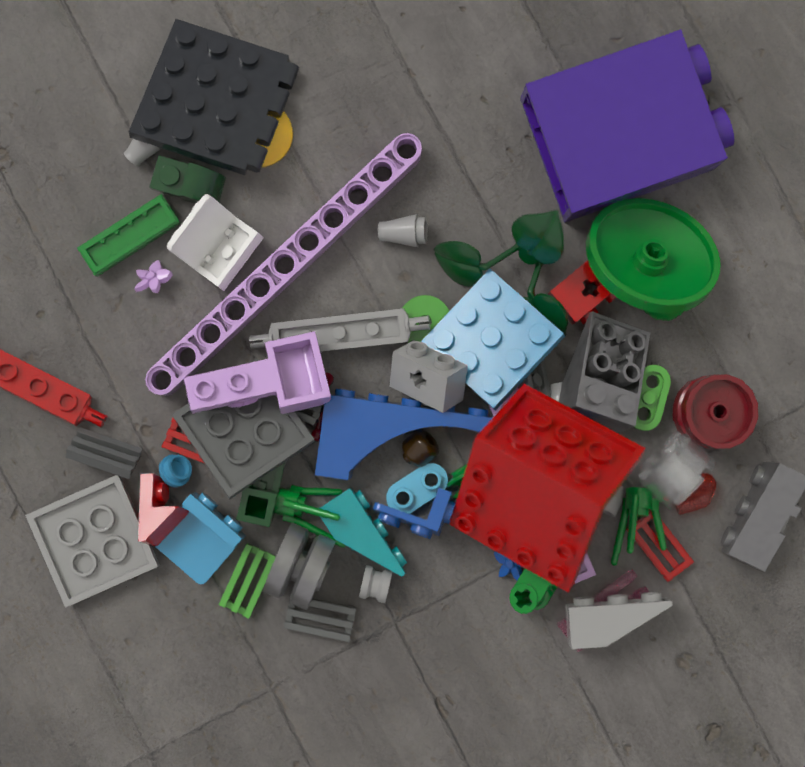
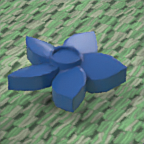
(508, 566)

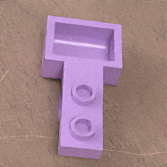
(290, 372)

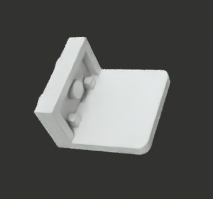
(214, 242)

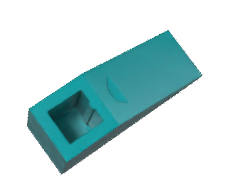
(360, 532)

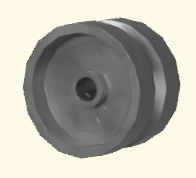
(299, 566)

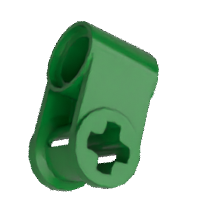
(540, 592)

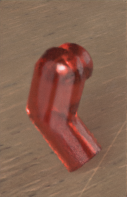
(700, 497)

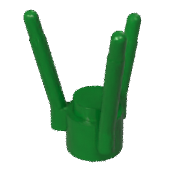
(637, 503)
(292, 504)

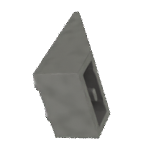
(607, 373)

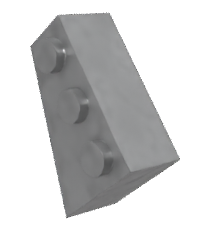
(764, 514)

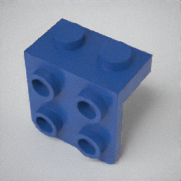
(439, 514)

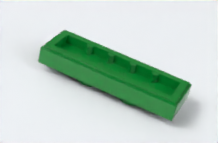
(128, 235)

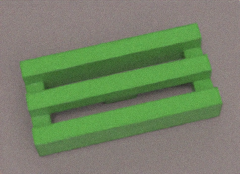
(236, 606)

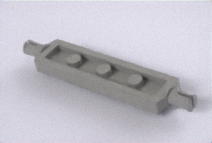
(349, 330)

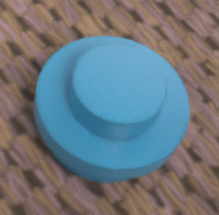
(175, 470)

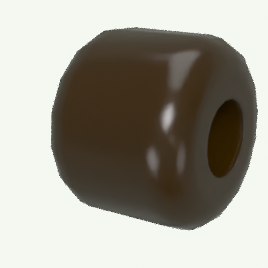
(420, 448)

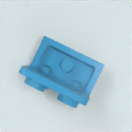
(202, 538)

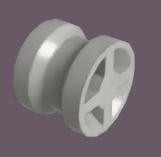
(375, 584)

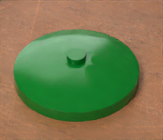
(652, 255)

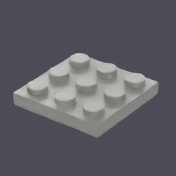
(91, 540)

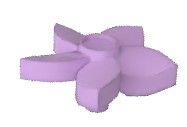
(153, 277)

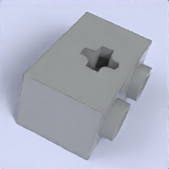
(428, 375)

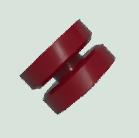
(734, 407)

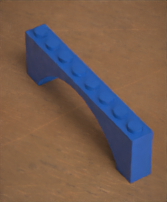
(359, 425)

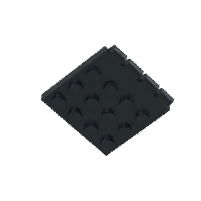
(214, 98)

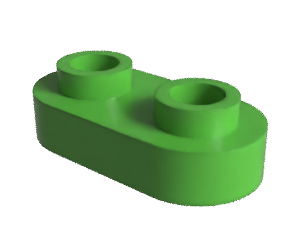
(653, 398)

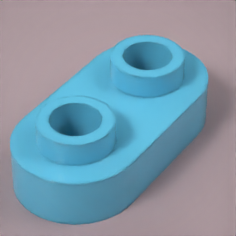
(415, 486)

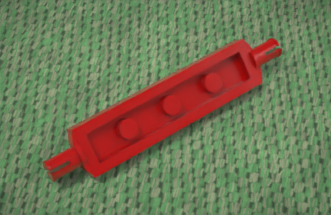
(47, 391)

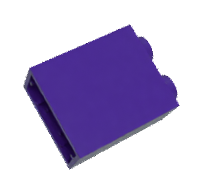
(626, 124)

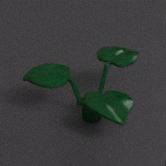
(539, 242)

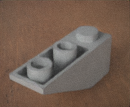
(604, 622)

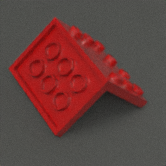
(541, 484)

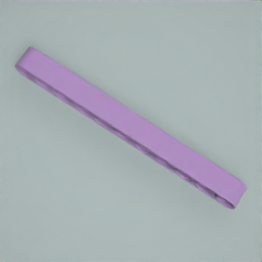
(290, 248)

